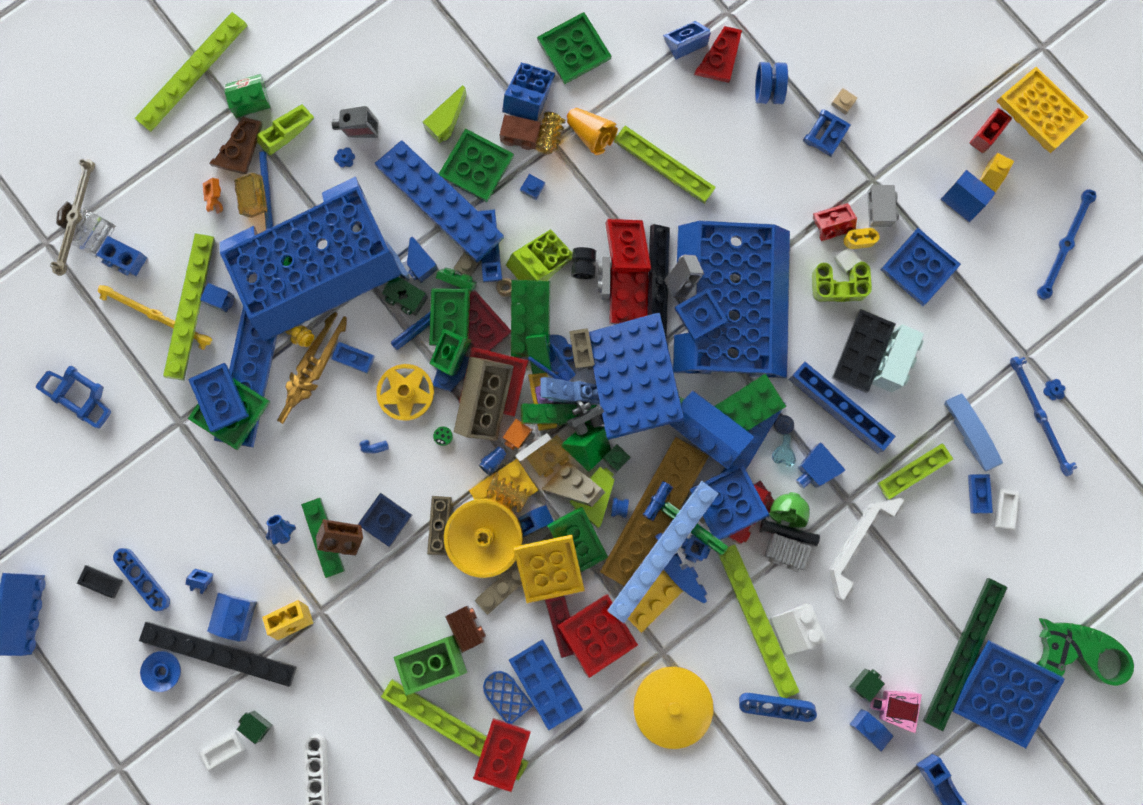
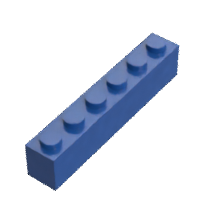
(842, 408)

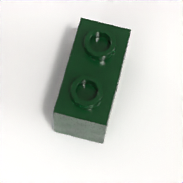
(398, 287)

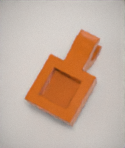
(211, 192)

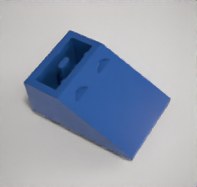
(528, 92)

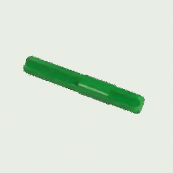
(698, 531)

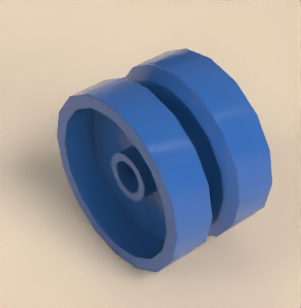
(771, 83)

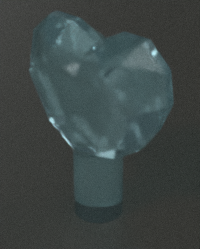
(784, 453)

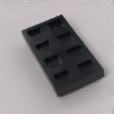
(863, 351)

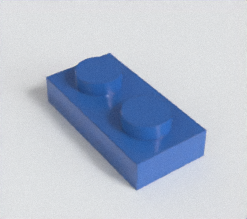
(353, 357)
(980, 493)

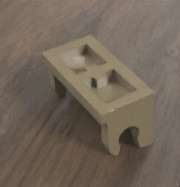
(581, 349)

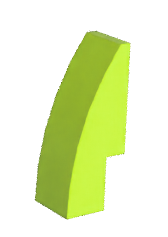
(284, 129)

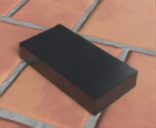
(99, 581)

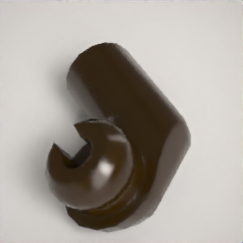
(62, 214)

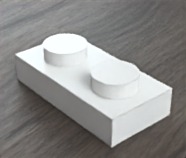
(525, 450)

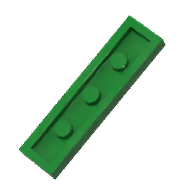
(549, 413)
(314, 514)

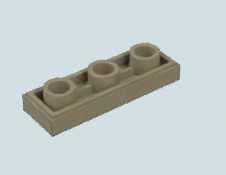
(439, 512)

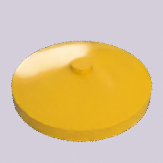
(482, 537)
(673, 707)

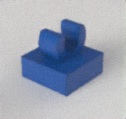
(199, 579)

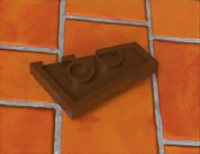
(240, 147)

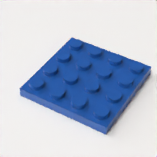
(1007, 694)

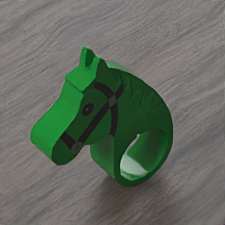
(1070, 641)

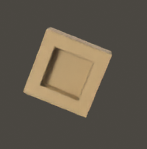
(844, 101)

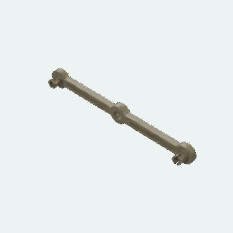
(60, 267)

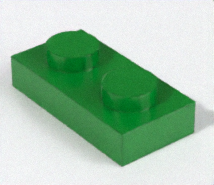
(448, 275)

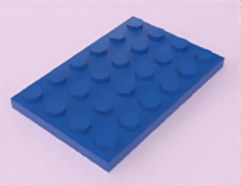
(635, 376)

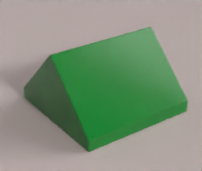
(450, 352)
(589, 447)

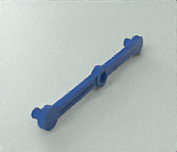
(1045, 291)
(1041, 416)

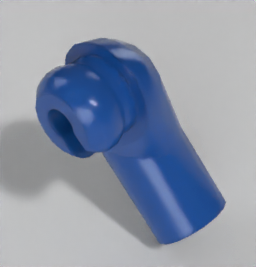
(374, 448)

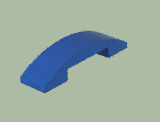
(491, 261)

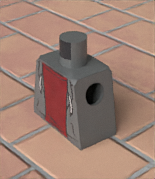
(357, 123)

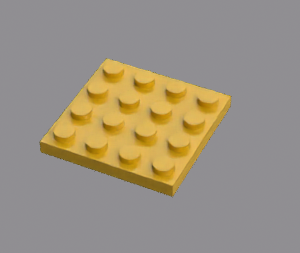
(1042, 109)

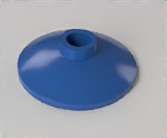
(151, 674)

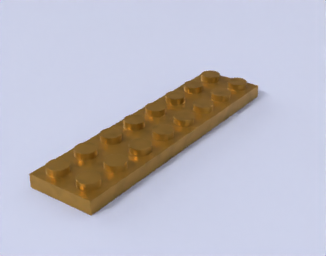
(680, 470)

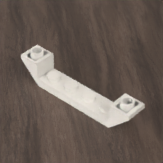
(842, 585)

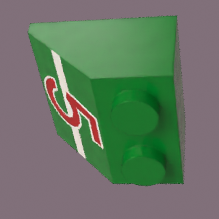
(247, 96)

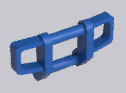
(68, 380)

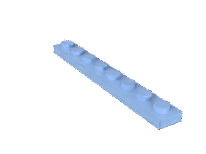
(662, 552)

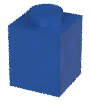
(217, 297)

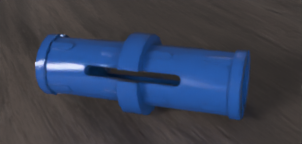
(657, 501)

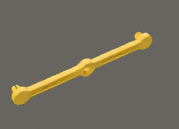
(151, 313)

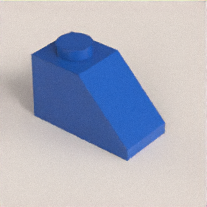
(419, 262)
(535, 520)
(871, 729)

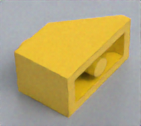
(996, 171)

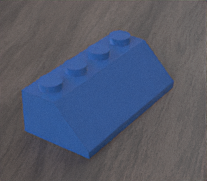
(712, 430)
(19, 612)

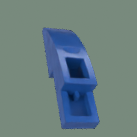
(684, 577)

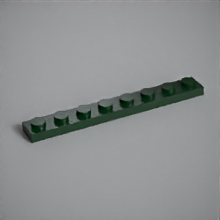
(965, 654)

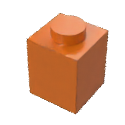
(516, 435)

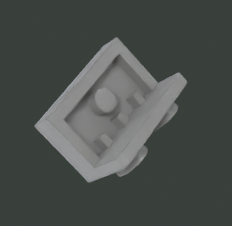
(604, 285)

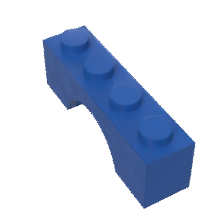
(940, 780)

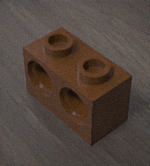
(339, 537)

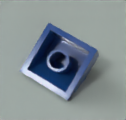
(231, 617)

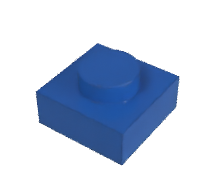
(532, 186)

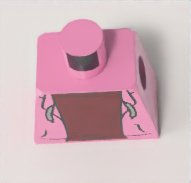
(899, 708)

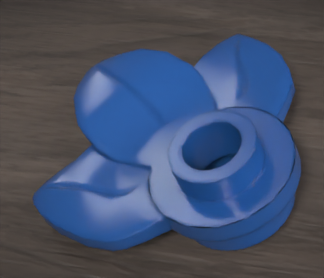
(561, 343)

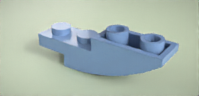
(568, 391)

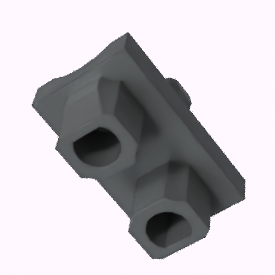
(593, 415)

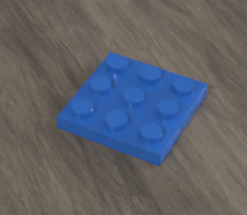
(920, 267)
(735, 505)

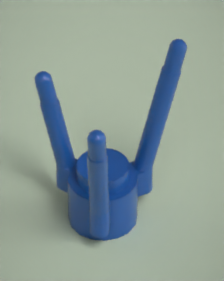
(564, 371)

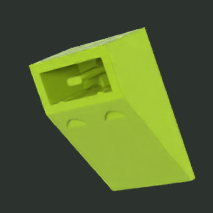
(539, 258)

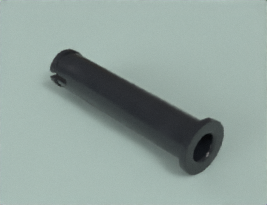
(789, 532)

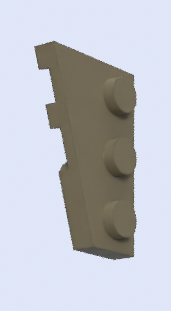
(573, 485)

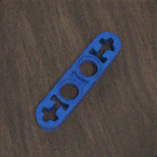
(139, 581)
(778, 704)

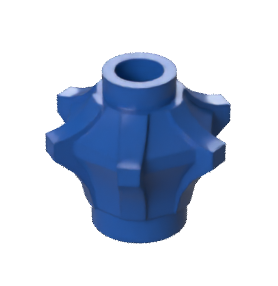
(279, 530)

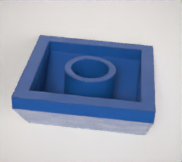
(687, 39)
(968, 196)

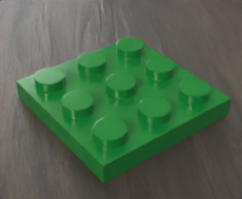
(574, 48)
(476, 165)
(237, 432)

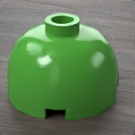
(791, 509)

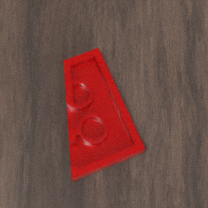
(721, 57)

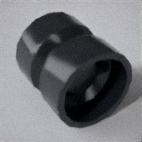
(583, 266)

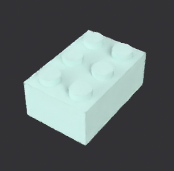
(898, 358)

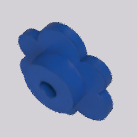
(348, 160)
(1050, 388)

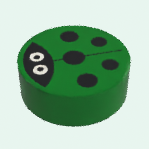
(443, 436)

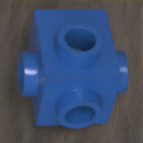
(702, 553)

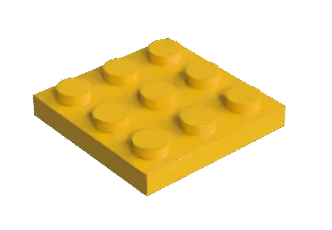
(549, 568)

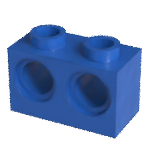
(122, 255)

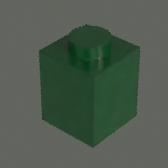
(616, 458)
(867, 684)
(253, 726)

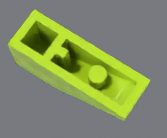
(443, 120)

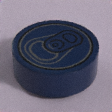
(784, 424)

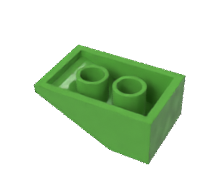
(430, 665)

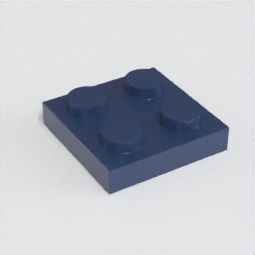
(385, 520)

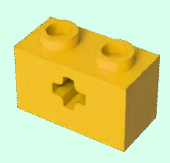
(287, 620)

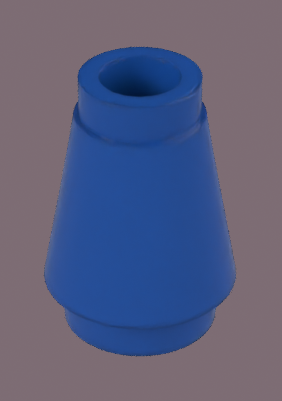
(491, 462)

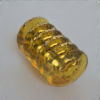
(549, 133)
(508, 493)

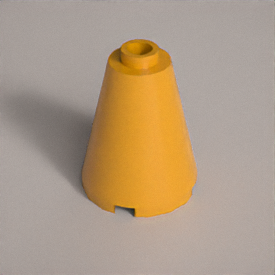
(592, 129)

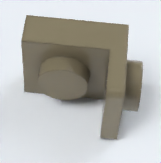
(466, 265)

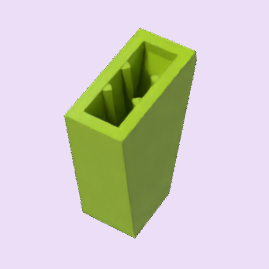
(603, 479)

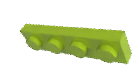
(915, 471)

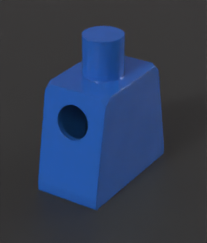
(818, 467)

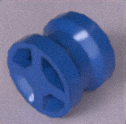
(619, 507)

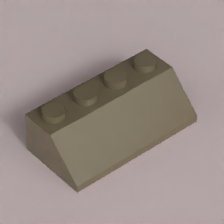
(483, 399)

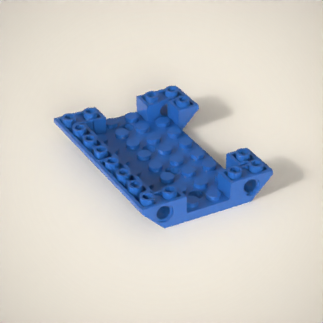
(316, 277)
(758, 298)

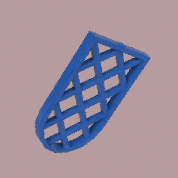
(507, 692)

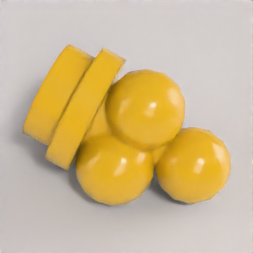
(301, 336)

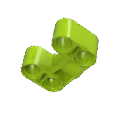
(844, 290)

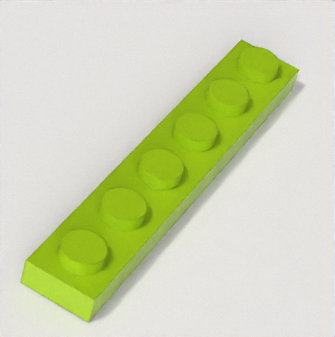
(664, 164)

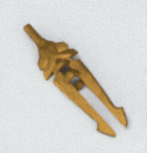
(300, 386)

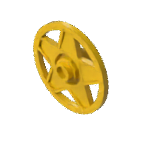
(405, 392)

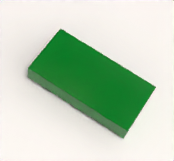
(538, 350)

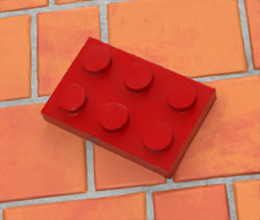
(627, 245)
(628, 296)
(502, 755)

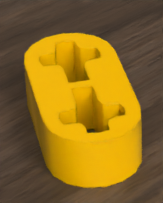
(862, 242)

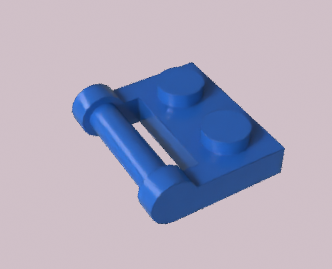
(832, 135)

